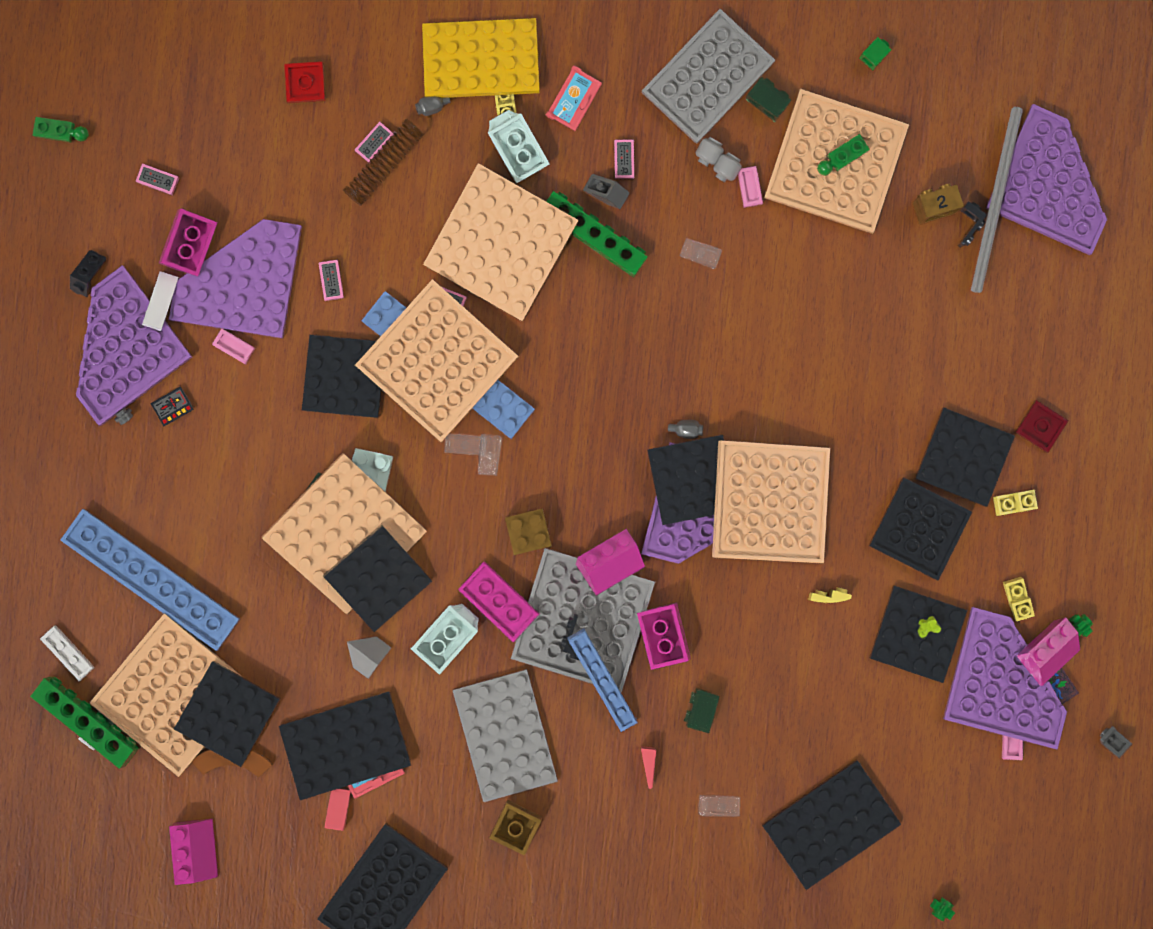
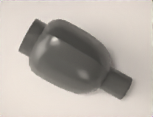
(431, 105)
(687, 429)

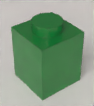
(875, 53)

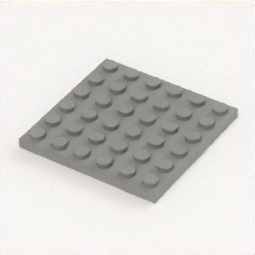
(607, 619)

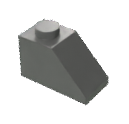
(606, 191)

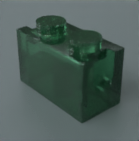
(768, 98)
(702, 710)

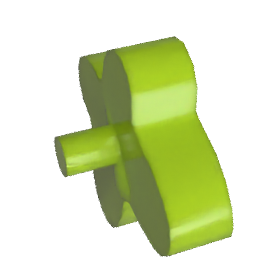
(927, 626)

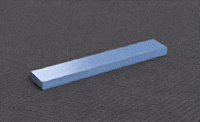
(602, 680)

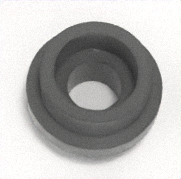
(123, 416)

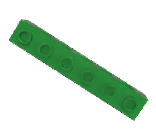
(630, 266)
(89, 733)

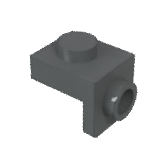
(1115, 742)

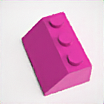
(187, 242)
(610, 562)
(664, 636)
(1050, 650)
(193, 851)

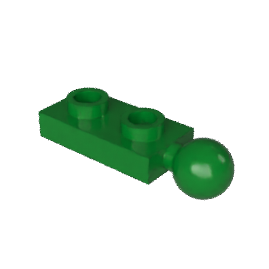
(58, 130)
(843, 155)

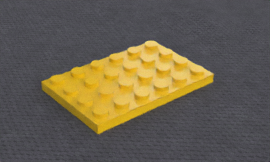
(480, 58)

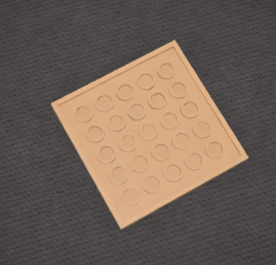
(854, 192)
(500, 242)
(436, 360)
(770, 502)
(334, 519)
(154, 689)

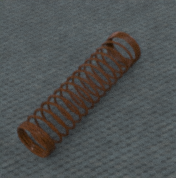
(412, 130)

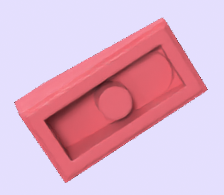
(649, 756)
(337, 809)

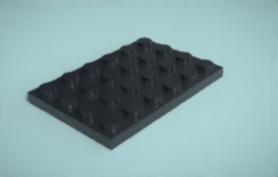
(345, 745)
(831, 824)
(384, 885)

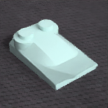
(516, 145)
(375, 465)
(446, 637)

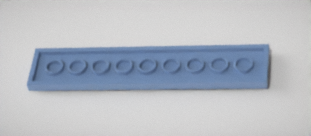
(497, 406)
(150, 579)

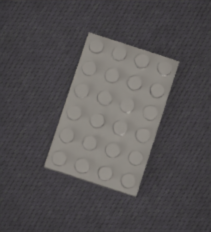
(708, 76)
(505, 735)

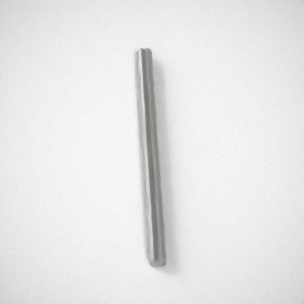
(996, 200)

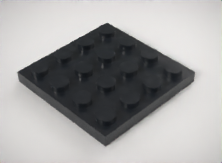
(335, 382)
(964, 457)
(685, 479)
(920, 528)
(377, 578)
(898, 636)
(227, 713)

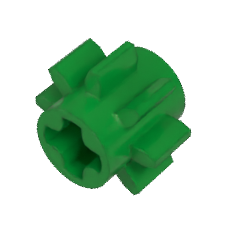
(1082, 624)
(942, 909)

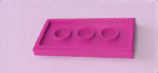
(499, 601)

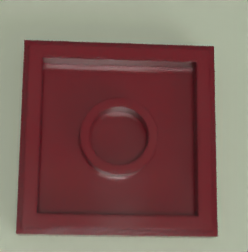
(1041, 426)

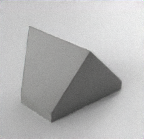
(367, 654)

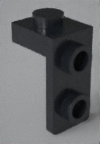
(974, 212)
(85, 271)
(565, 643)

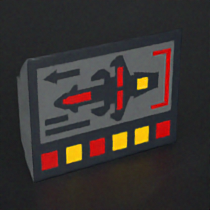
(172, 406)

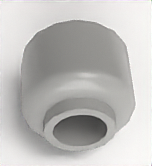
(709, 151)
(727, 167)

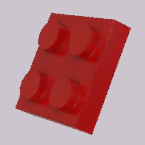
(304, 82)

